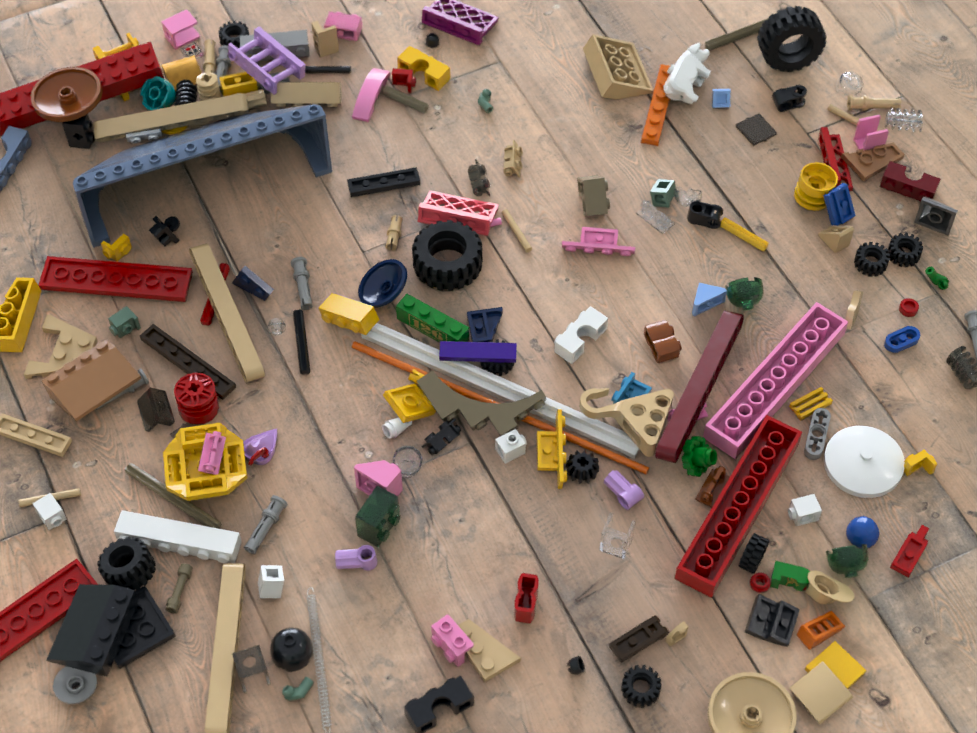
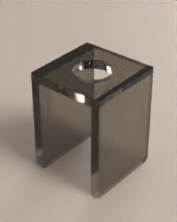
(259, 666)

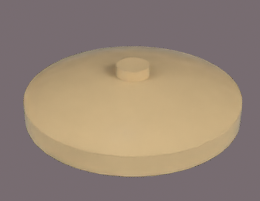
(751, 705)

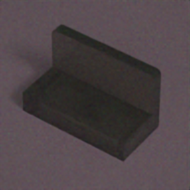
(155, 409)

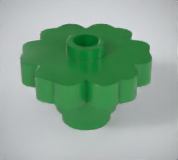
(698, 456)

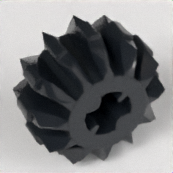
(582, 466)

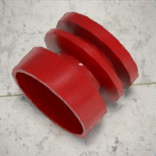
(196, 398)

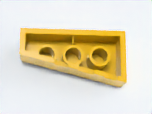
(18, 313)

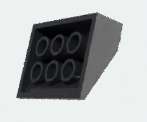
(94, 628)

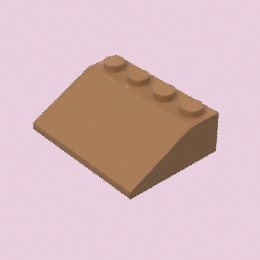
(90, 380)

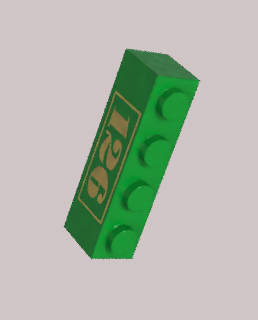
(430, 321)

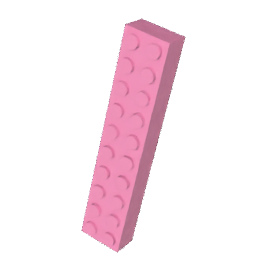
(775, 380)

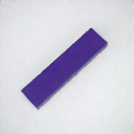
(477, 351)

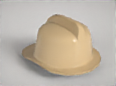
(827, 590)

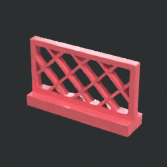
(431, 212)

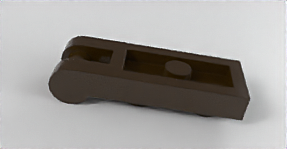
(638, 639)

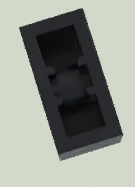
(79, 132)

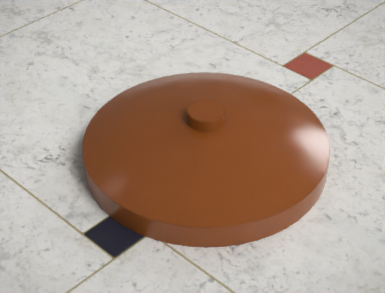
(66, 94)

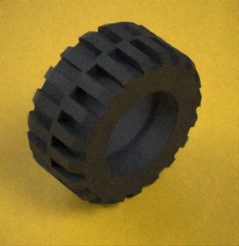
(787, 24)
(447, 273)

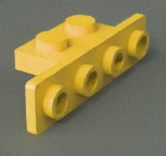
(550, 450)

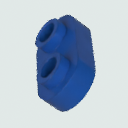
(900, 339)

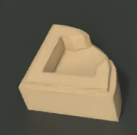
(677, 634)

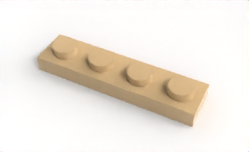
(34, 435)

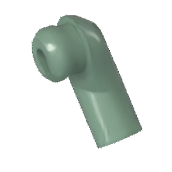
(484, 99)
(297, 692)

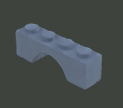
(16, 143)

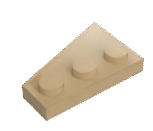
(487, 654)

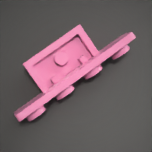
(598, 240)

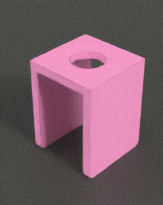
(179, 29)
(867, 133)

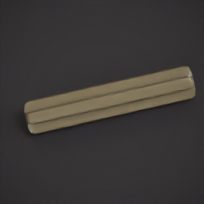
(405, 99)

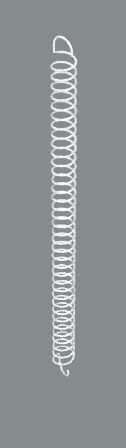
(318, 660)

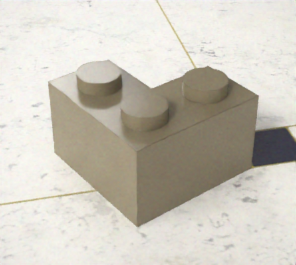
(593, 195)

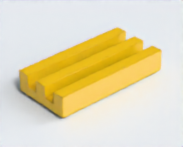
(823, 396)

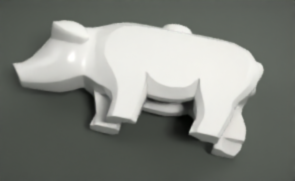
(685, 73)

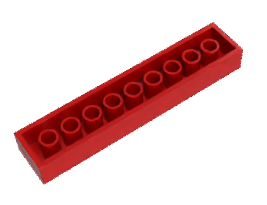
(116, 72)
(738, 506)

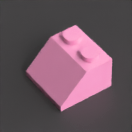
(379, 474)

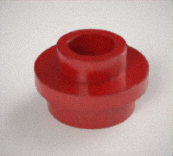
(760, 577)

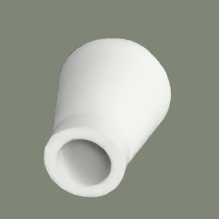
(394, 427)

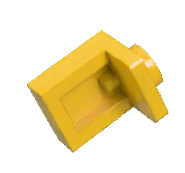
(117, 249)
(921, 459)

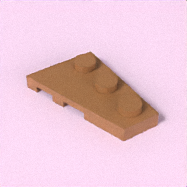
(872, 161)

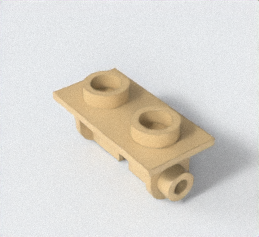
(514, 154)

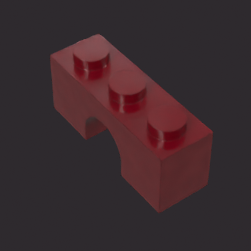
(896, 181)

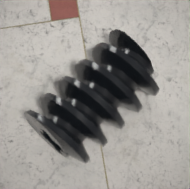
(185, 92)

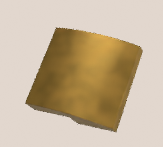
(182, 70)

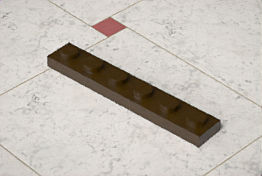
(186, 359)

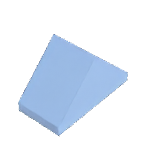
(707, 298)

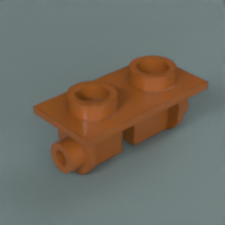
(713, 486)

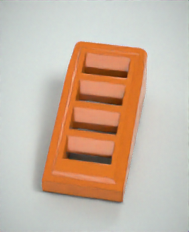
(811, 638)

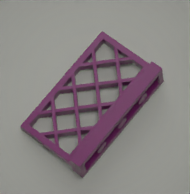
(458, 25)

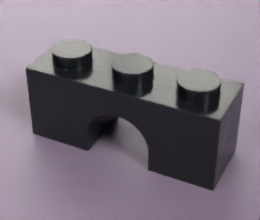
(452, 694)

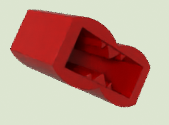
(526, 598)

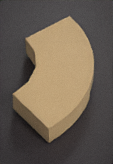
(853, 309)

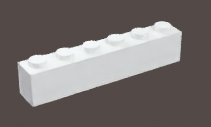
(180, 537)

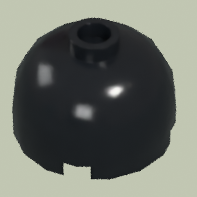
(291, 649)

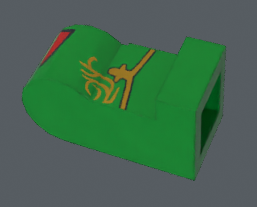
(789, 575)

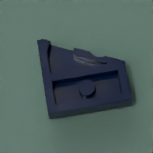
(252, 283)
(484, 323)

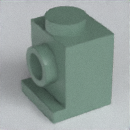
(662, 192)
(123, 322)

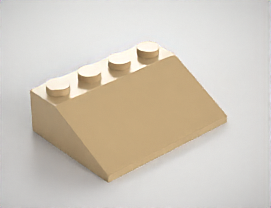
(616, 68)

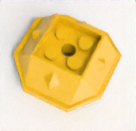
(183, 460)

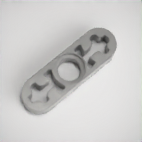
(823, 428)

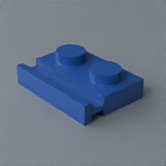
(839, 205)

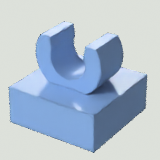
(721, 98)

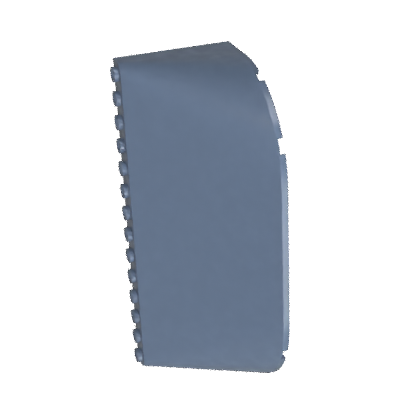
(303, 123)

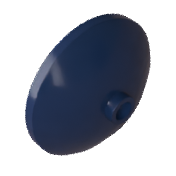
(383, 283)

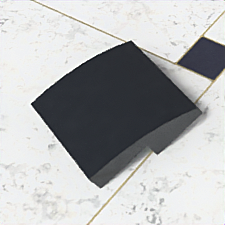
(772, 620)

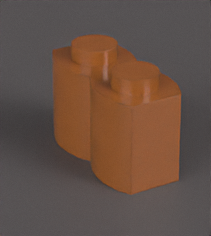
(662, 341)

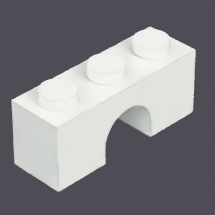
(590, 324)

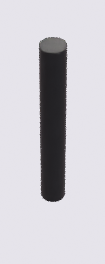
(327, 69)

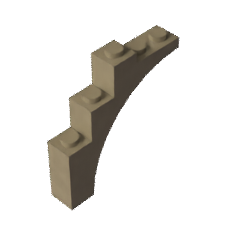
(477, 413)

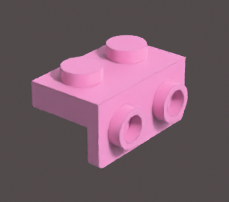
(451, 639)

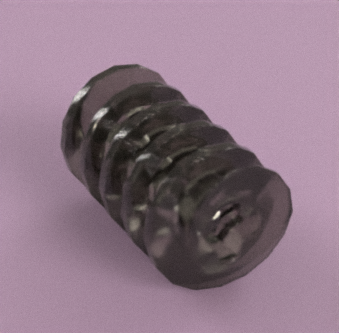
(963, 367)

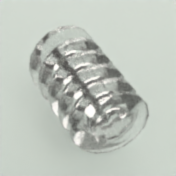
(904, 119)

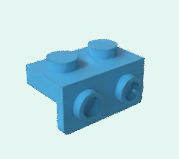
(630, 388)

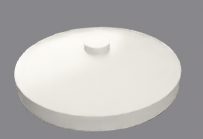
(864, 461)

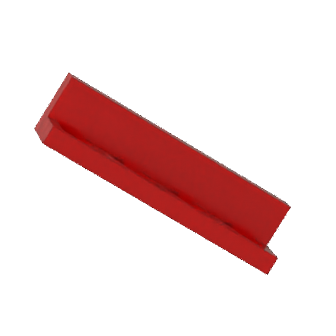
(828, 153)

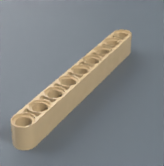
(171, 117)
(227, 313)
(225, 643)

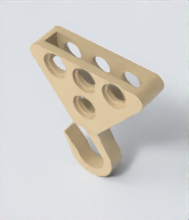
(638, 416)

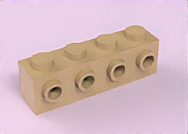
(307, 92)

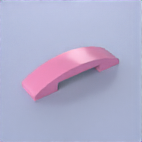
(368, 94)

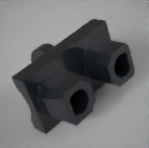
(164, 231)

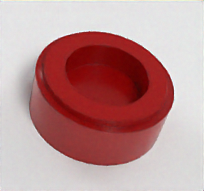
(909, 307)

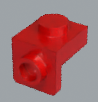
(403, 77)

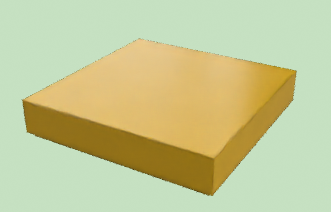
(409, 403)
(840, 663)

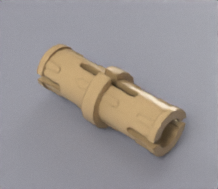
(394, 232)

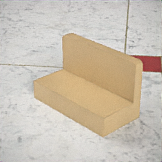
(324, 39)

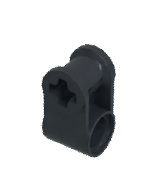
(788, 98)
(703, 214)

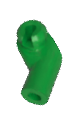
(937, 278)

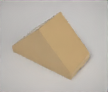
(837, 237)

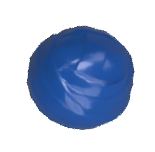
(862, 531)

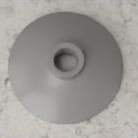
(70, 677)

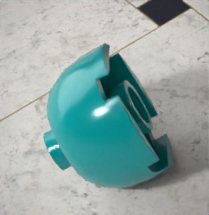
(157, 93)

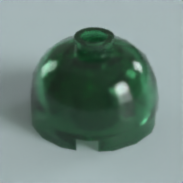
(745, 293)
(848, 560)

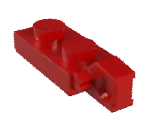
(910, 552)

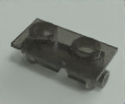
(482, 184)

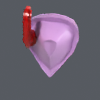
(260, 447)

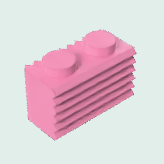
(347, 25)

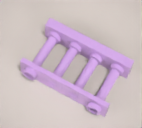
(272, 48)

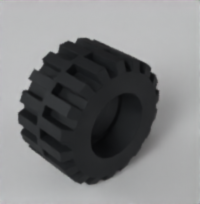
(127, 563)

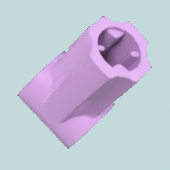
(626, 493)
(354, 558)

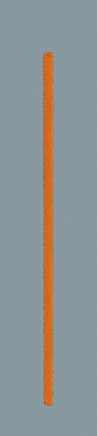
(529, 420)

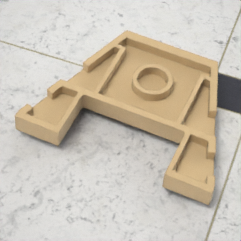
(69, 346)

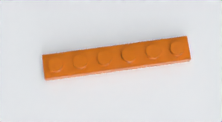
(657, 110)

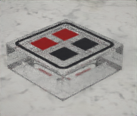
(192, 50)

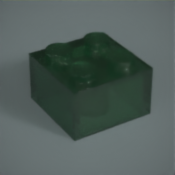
(377, 516)

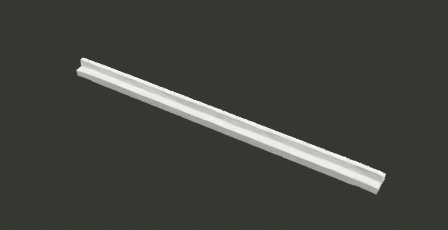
(501, 388)

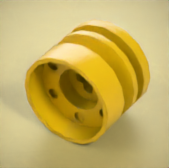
(813, 183)

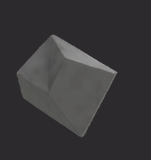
(935, 215)

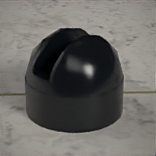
(432, 40)
(577, 665)

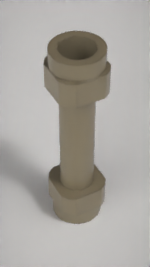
(184, 572)

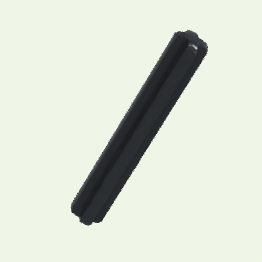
(301, 340)

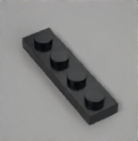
(383, 182)

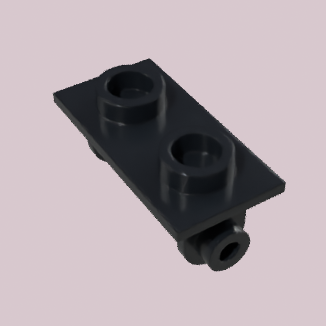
(436, 442)

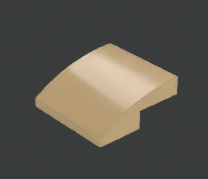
(821, 692)

